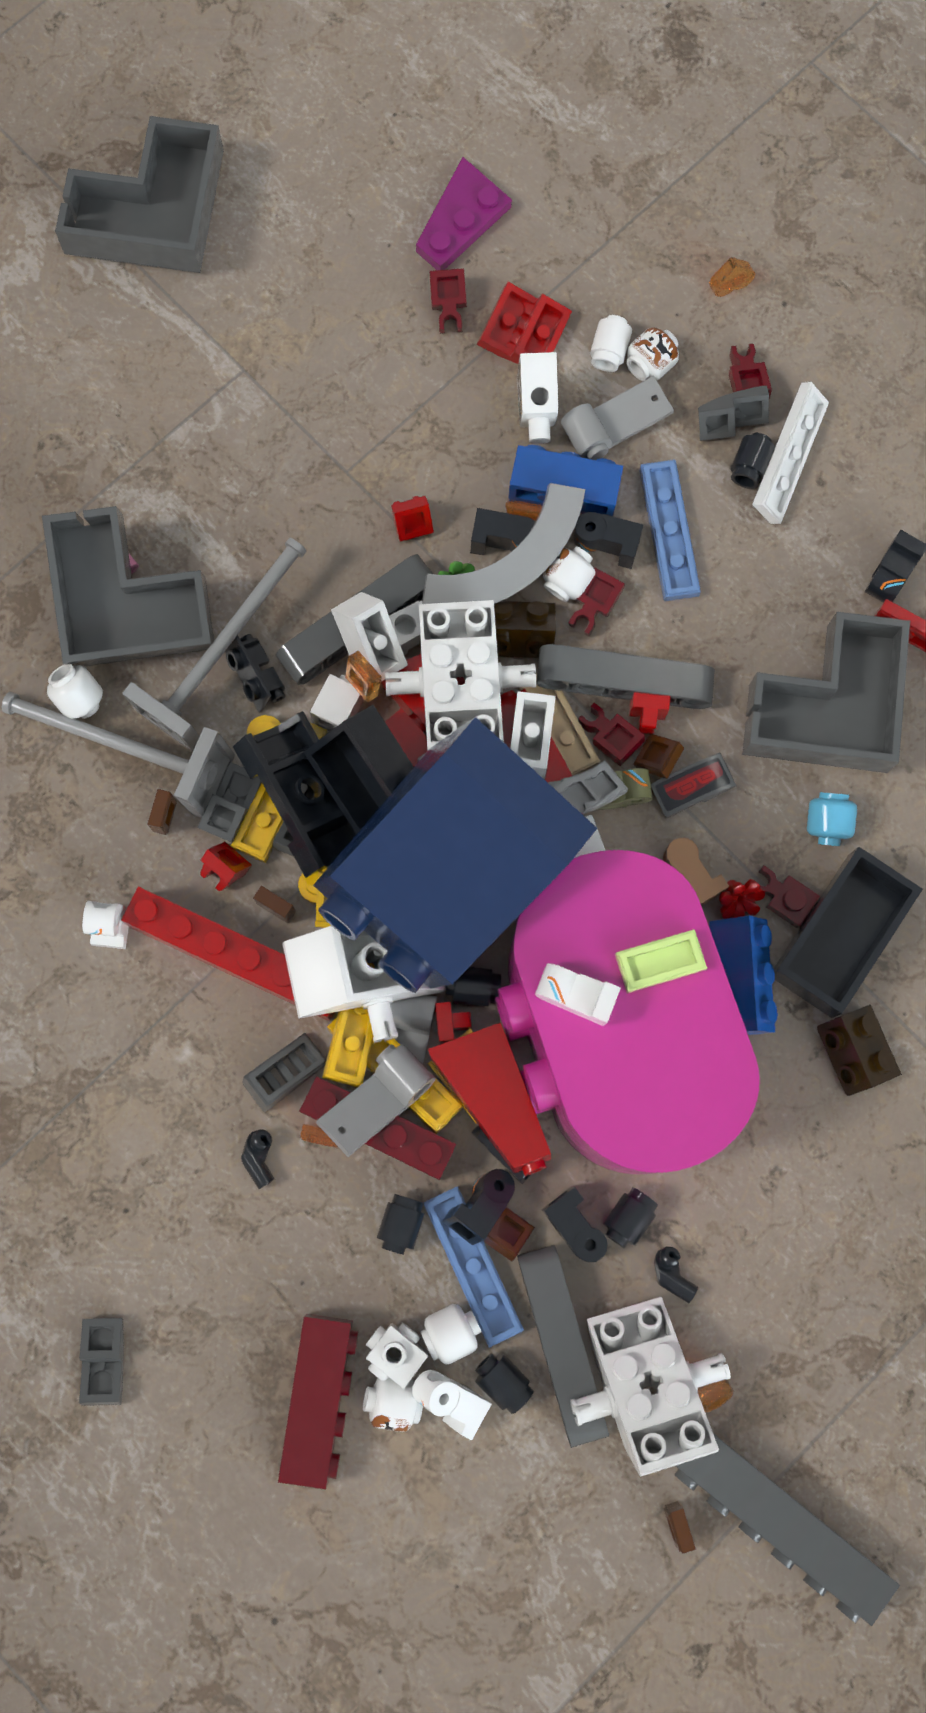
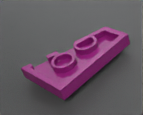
(461, 216)

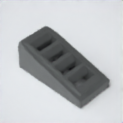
(251, 1079)

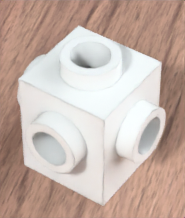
(398, 1369)

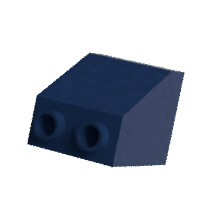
(452, 858)

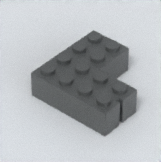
(149, 218)
(107, 613)
(848, 715)

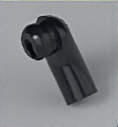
(254, 1157)
(669, 1275)

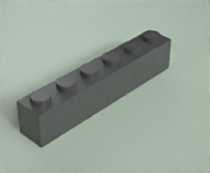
(792, 1530)

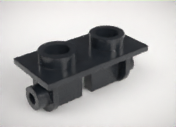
(246, 657)

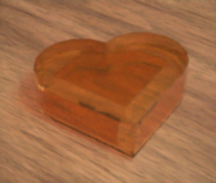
(731, 276)

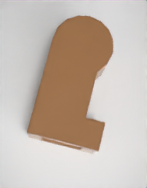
(684, 857)

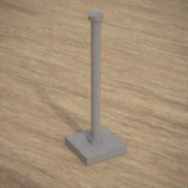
(167, 713)
(200, 773)

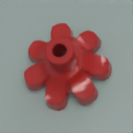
(741, 898)

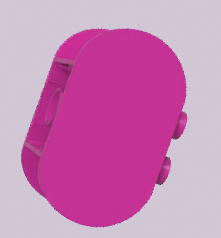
(672, 1064)

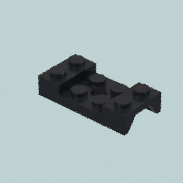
(279, 761)

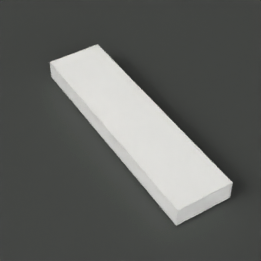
(790, 453)

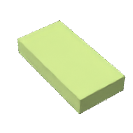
(660, 961)

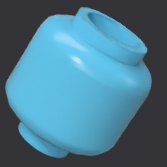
(831, 818)

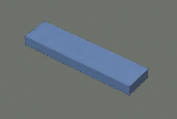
(669, 530)
(475, 1274)

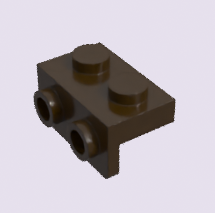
(524, 627)
(858, 1050)

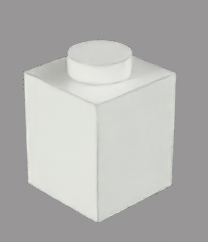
(335, 702)

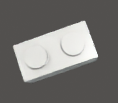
(369, 630)
(533, 729)

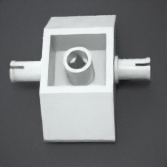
(455, 643)
(333, 976)
(640, 1350)

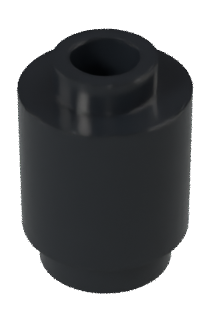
(752, 460)
(475, 987)
(630, 1218)
(401, 1224)
(503, 1382)

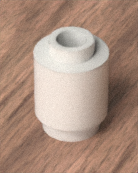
(610, 343)

